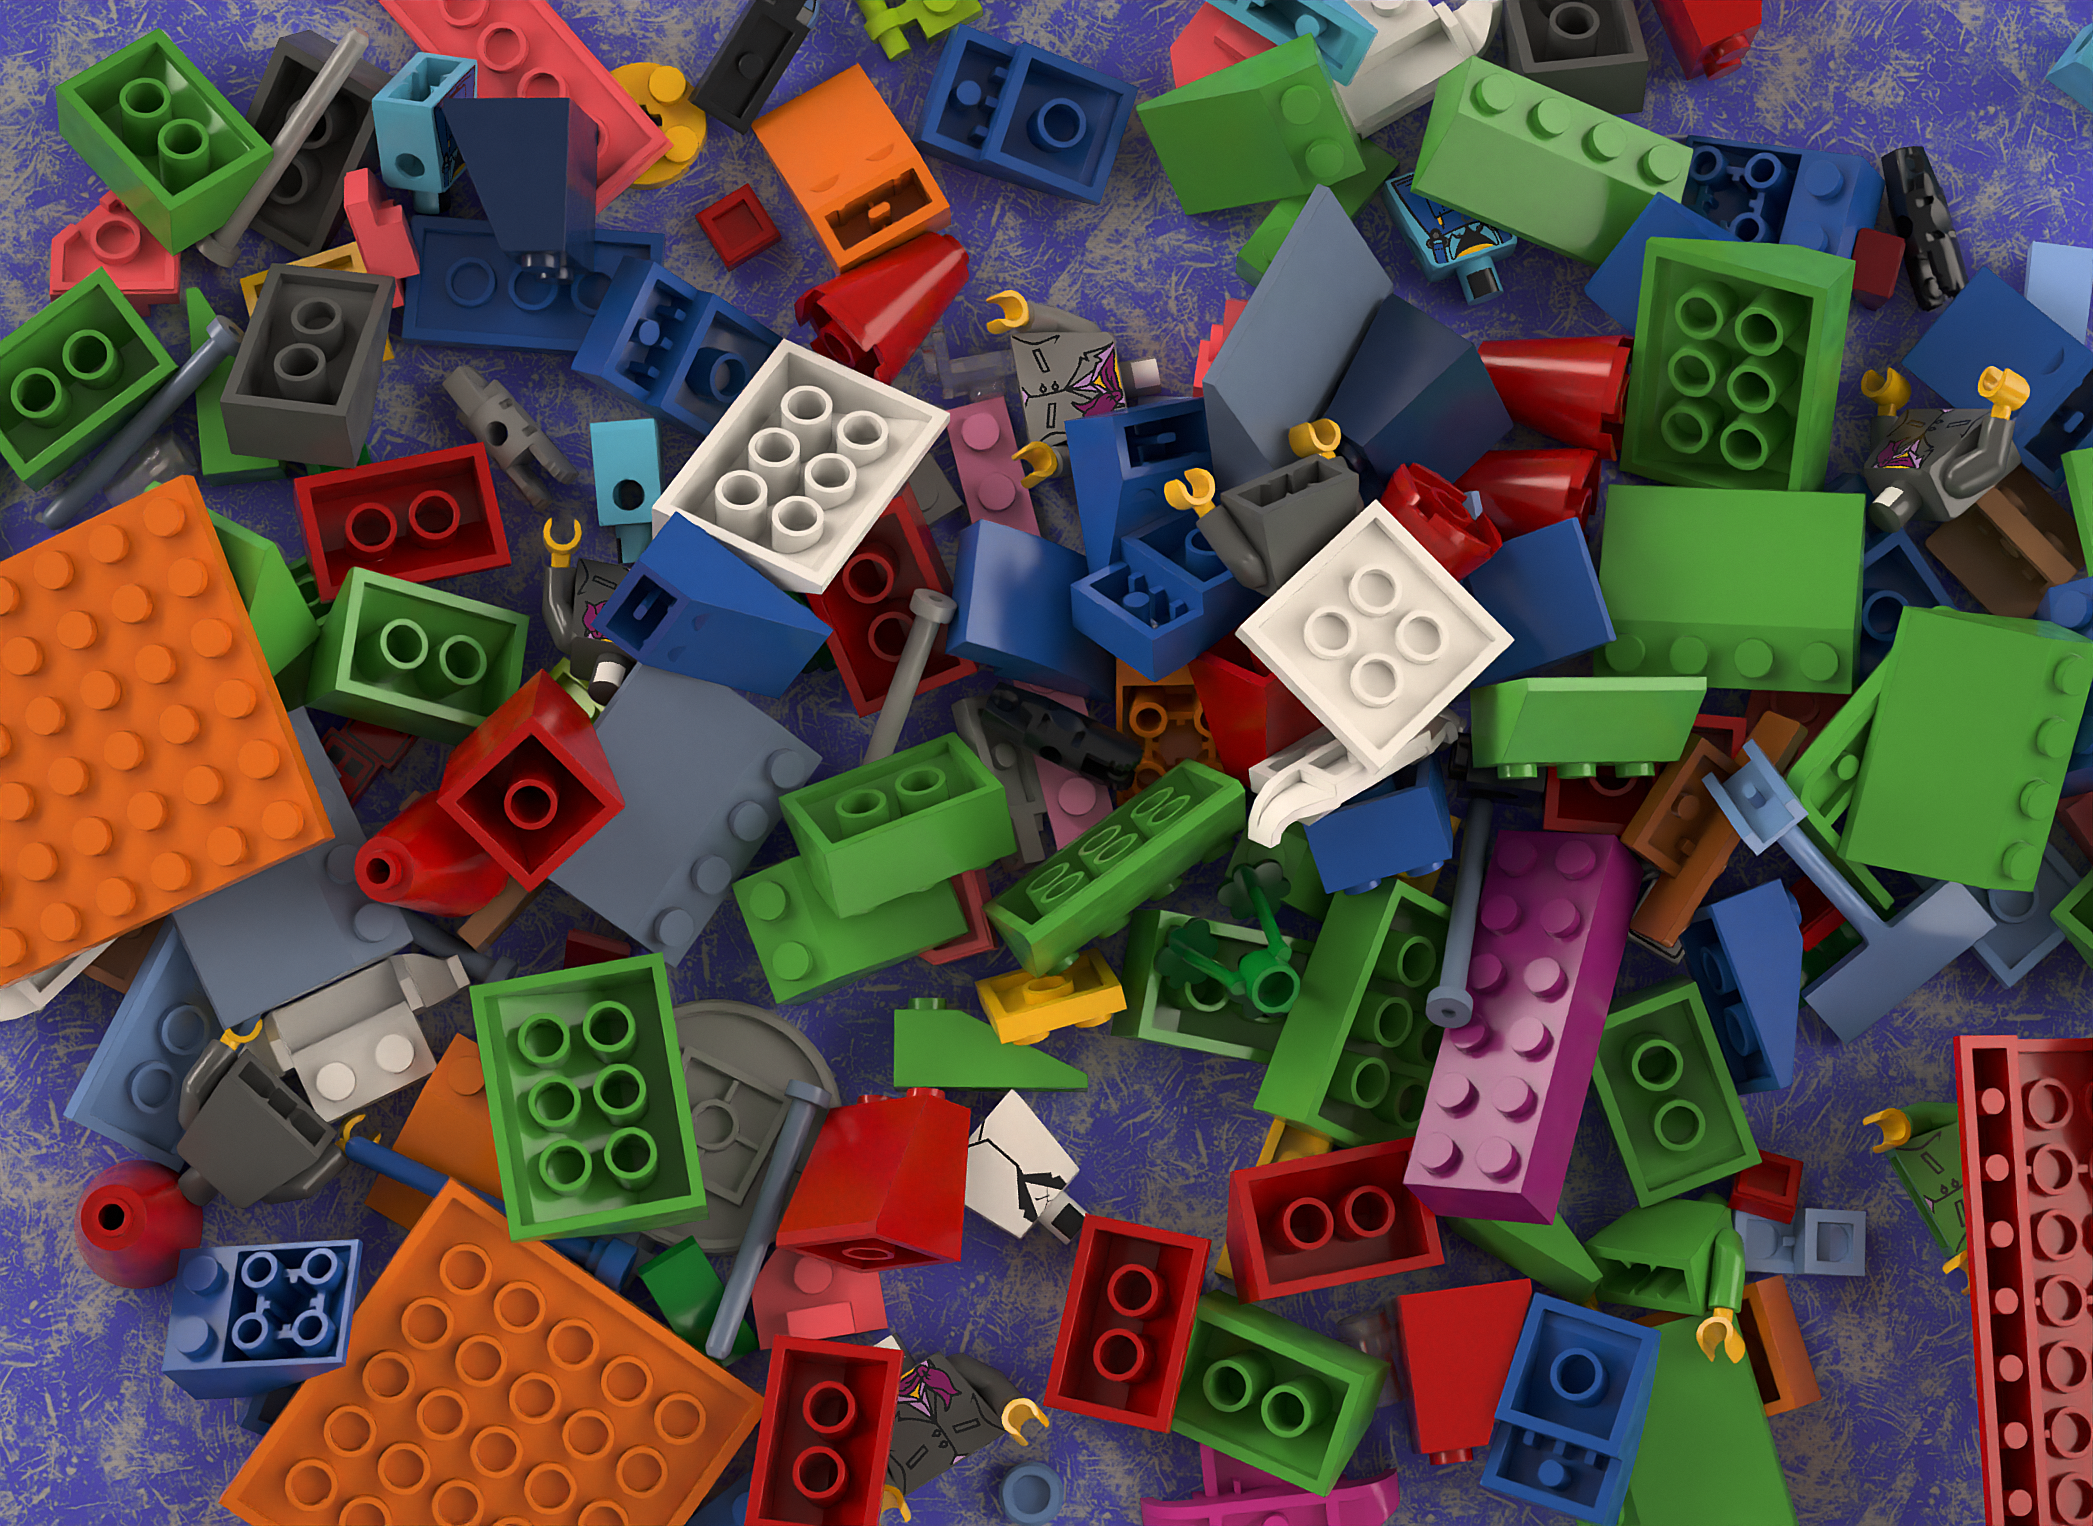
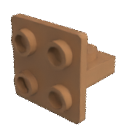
(2009, 546)

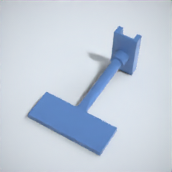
(1893, 954)

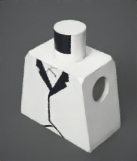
(1020, 1174)

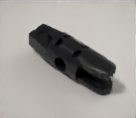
(1925, 223)
(1063, 736)

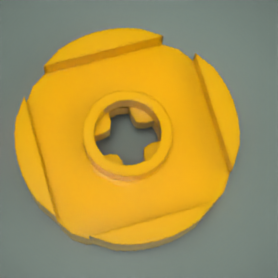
(685, 125)

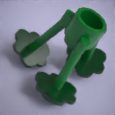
(1263, 976)

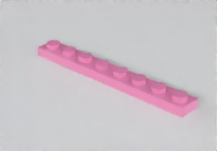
(992, 491)

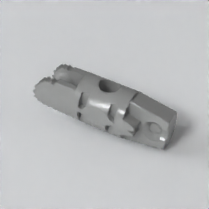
(492, 410)

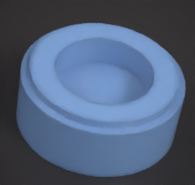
(1031, 1494)

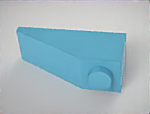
(1336, 26)

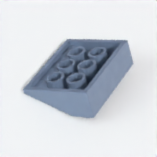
(1291, 342)
(698, 800)
(295, 920)

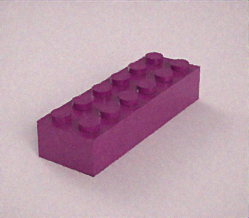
(1541, 990)

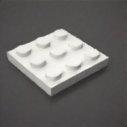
(1374, 637)

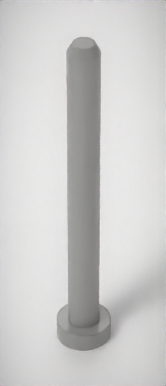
(222, 244)
(930, 611)

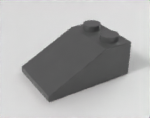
(1579, 49)
(309, 197)
(309, 366)

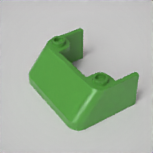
(1828, 774)

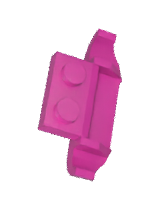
(1251, 1497)

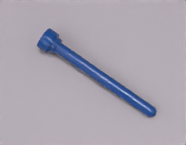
(605, 1260)

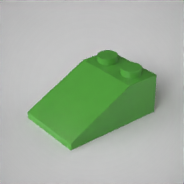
(1254, 131)
(815, 952)
(1202, 1014)
(1668, 1093)

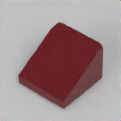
(1876, 267)
(590, 948)

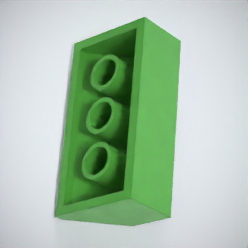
(1542, 162)

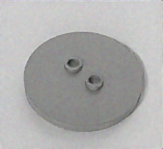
(736, 1082)

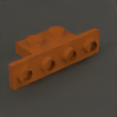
(1686, 830)

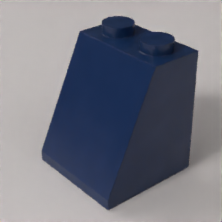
(534, 178)
(1414, 399)

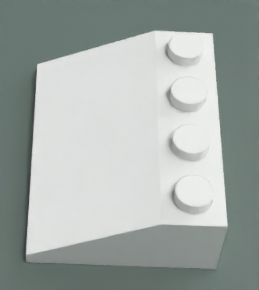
(802, 466)

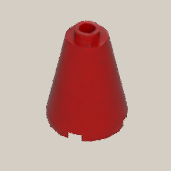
(886, 306)
(1565, 387)
(1535, 487)
(1436, 518)
(428, 863)
(154, 1229)

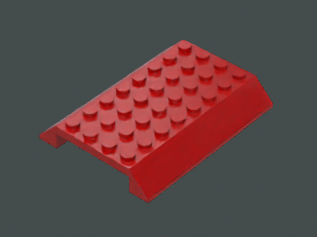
(2030, 1270)

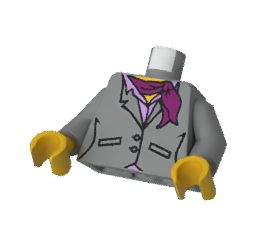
(1063, 375)

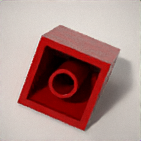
(1710, 33)
(1247, 705)
(531, 782)
(883, 1185)
(1456, 1363)

